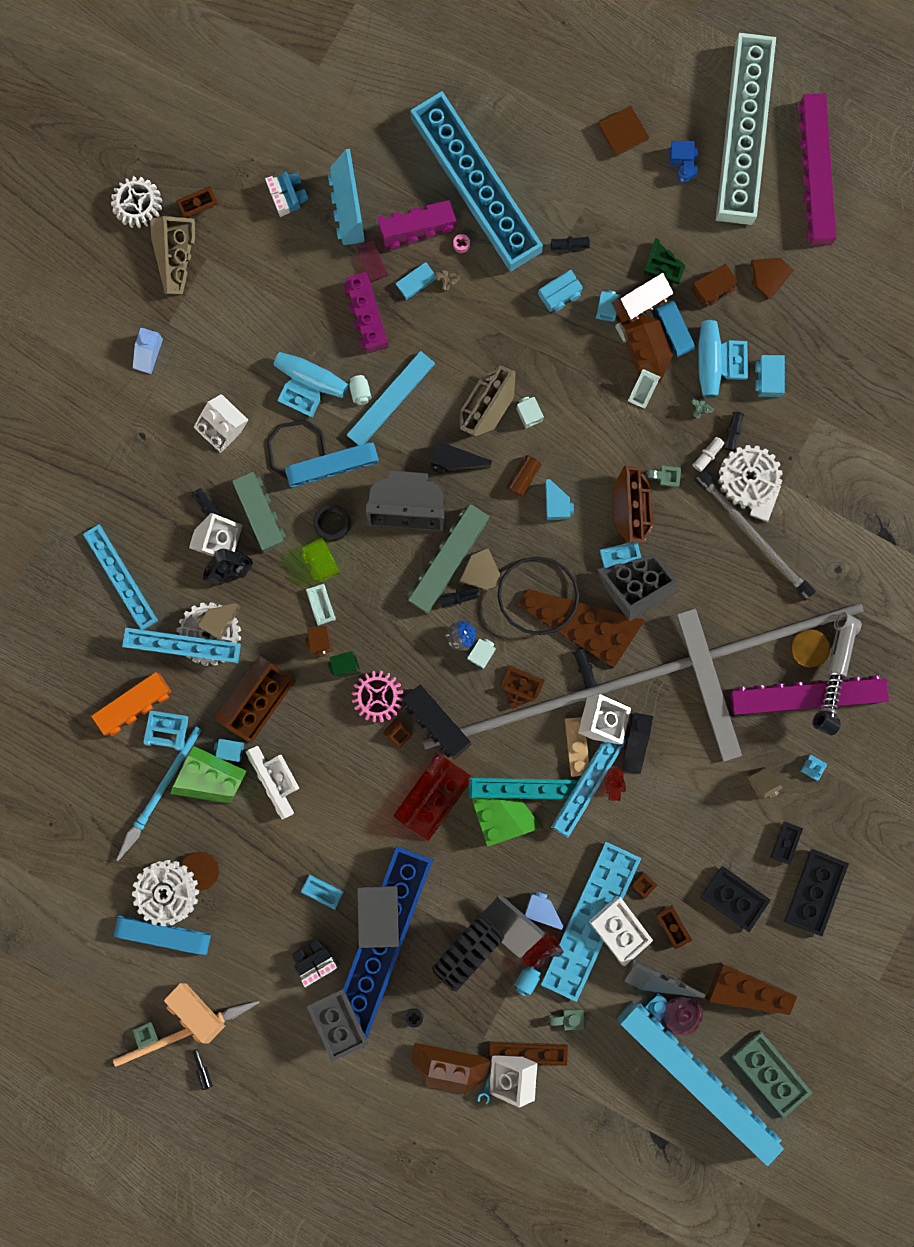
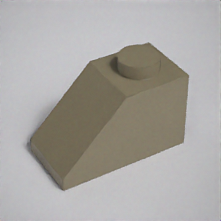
(218, 619)

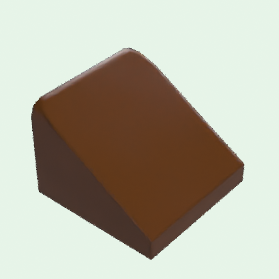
(397, 733)

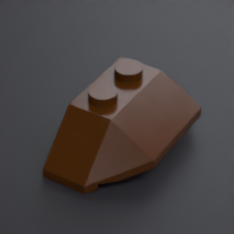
(647, 345)
(633, 505)
(449, 1068)

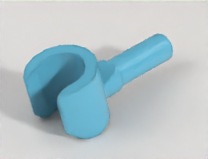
(485, 1091)

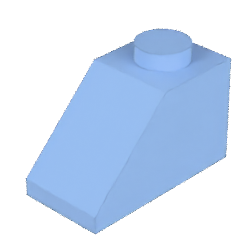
(146, 350)
(541, 910)

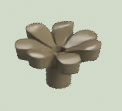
(447, 278)

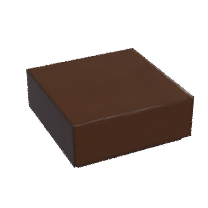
(643, 885)

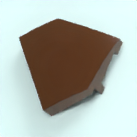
(770, 275)
(521, 686)

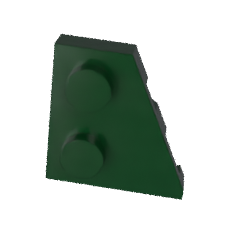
(664, 262)

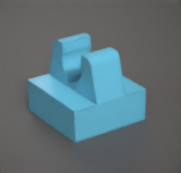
(813, 767)

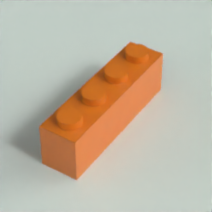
(131, 704)

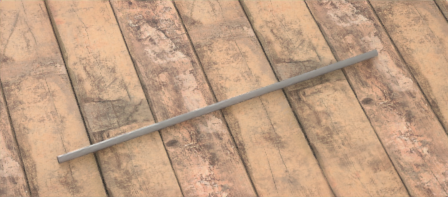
(651, 673)

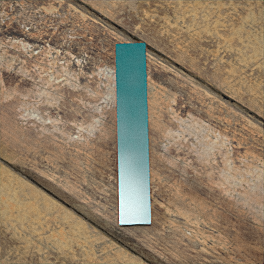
(520, 788)

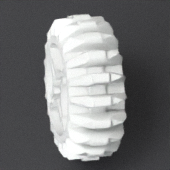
(143, 199)

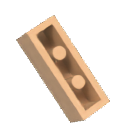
(194, 1013)

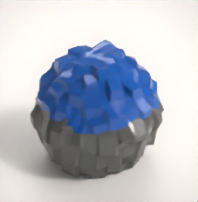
(461, 635)

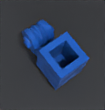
(683, 154)

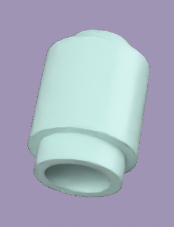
(360, 390)

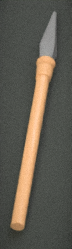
(228, 1014)

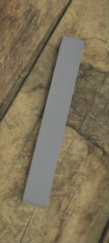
(709, 685)

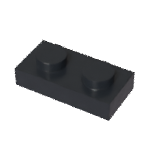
(786, 843)

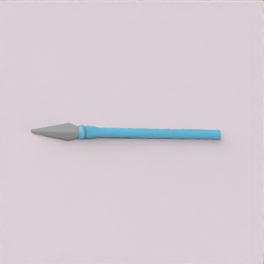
(134, 833)

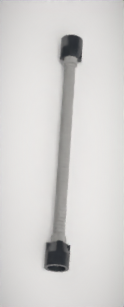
(803, 588)

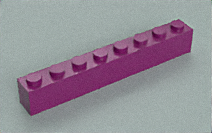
(817, 168)
(806, 696)

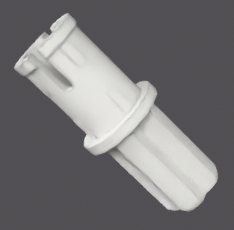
(708, 454)

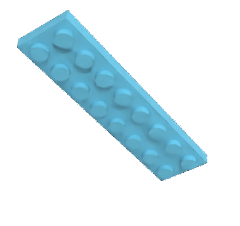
(580, 940)

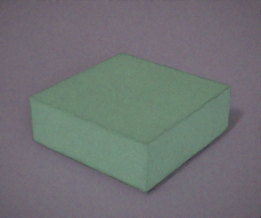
(145, 1035)

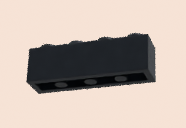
(437, 722)

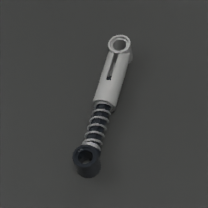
(846, 629)

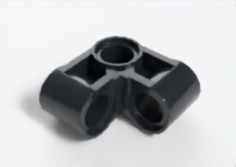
(225, 564)

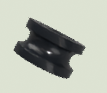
(409, 1014)

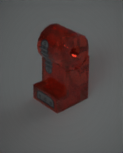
(541, 951)

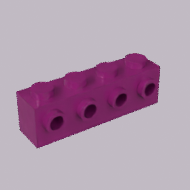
(367, 312)

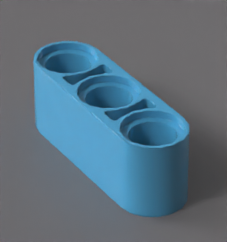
(674, 328)

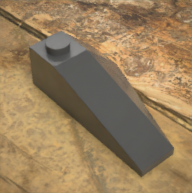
(650, 979)

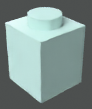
(529, 412)
(482, 653)

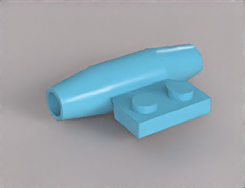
(719, 359)
(306, 383)

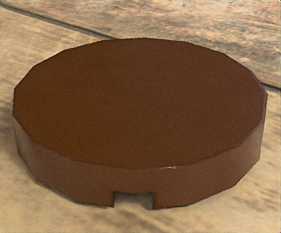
(204, 869)

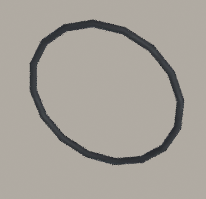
(530, 631)

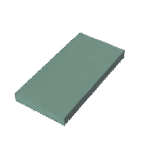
(771, 1074)

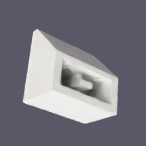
(220, 422)

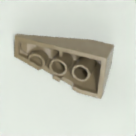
(172, 247)

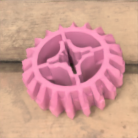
(365, 684)

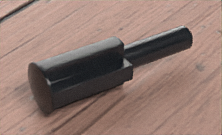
(202, 1072)

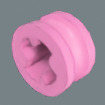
(463, 249)

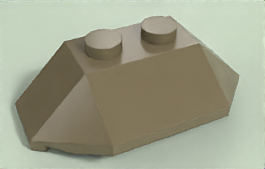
(488, 401)

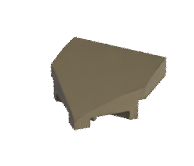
(481, 571)

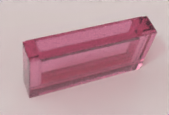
(372, 261)

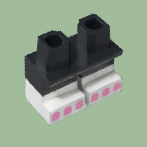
(315, 965)

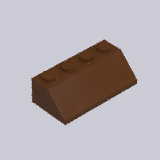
(255, 699)

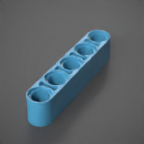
(331, 464)
(163, 936)

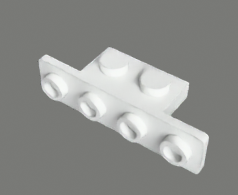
(275, 778)

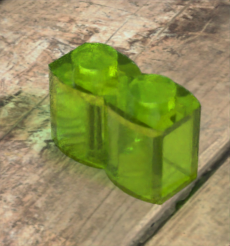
(321, 560)

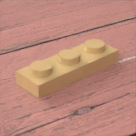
(576, 747)

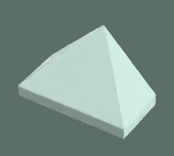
(644, 388)

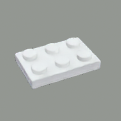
(620, 930)

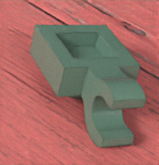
(667, 475)
(571, 1019)

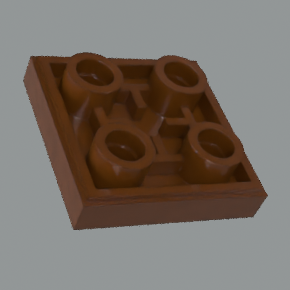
(623, 131)

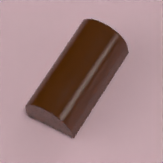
(197, 202)
(524, 476)
(673, 926)

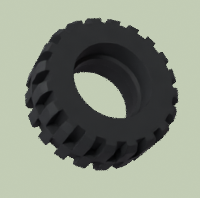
(467, 953)

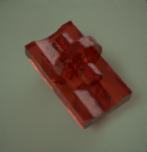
(614, 783)

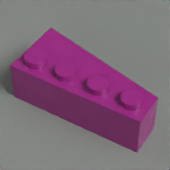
(416, 224)

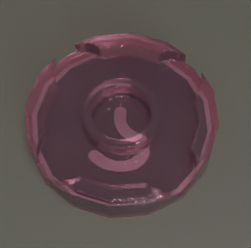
(683, 1014)

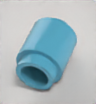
(527, 981)

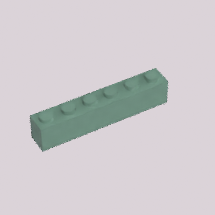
(449, 558)

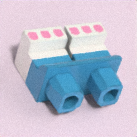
(283, 194)

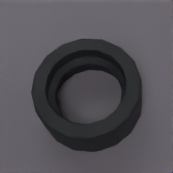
(317, 522)

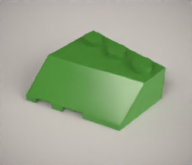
(208, 777)
(503, 819)

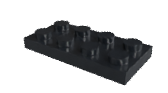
(816, 892)

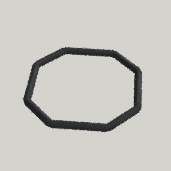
(292, 424)

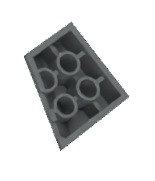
(639, 585)

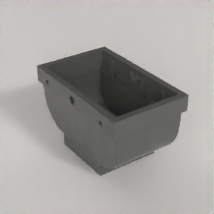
(406, 499)

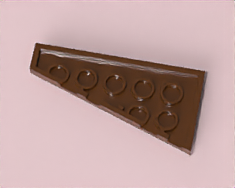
(592, 628)

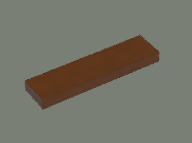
(537, 1052)

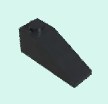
(454, 459)
(637, 742)

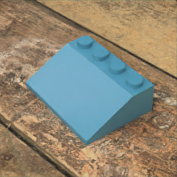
(346, 200)

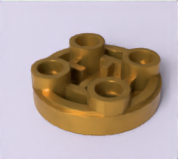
(810, 648)

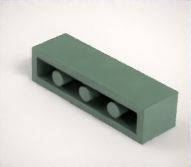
(258, 511)

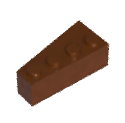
(746, 991)

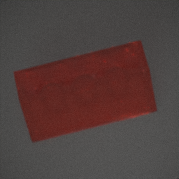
(432, 796)

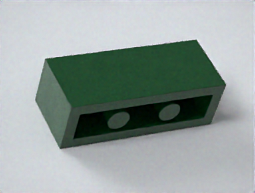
(344, 665)

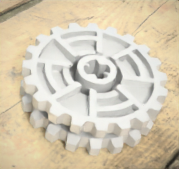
(746, 463)
(190, 628)
(179, 893)

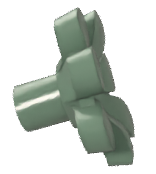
(701, 407)

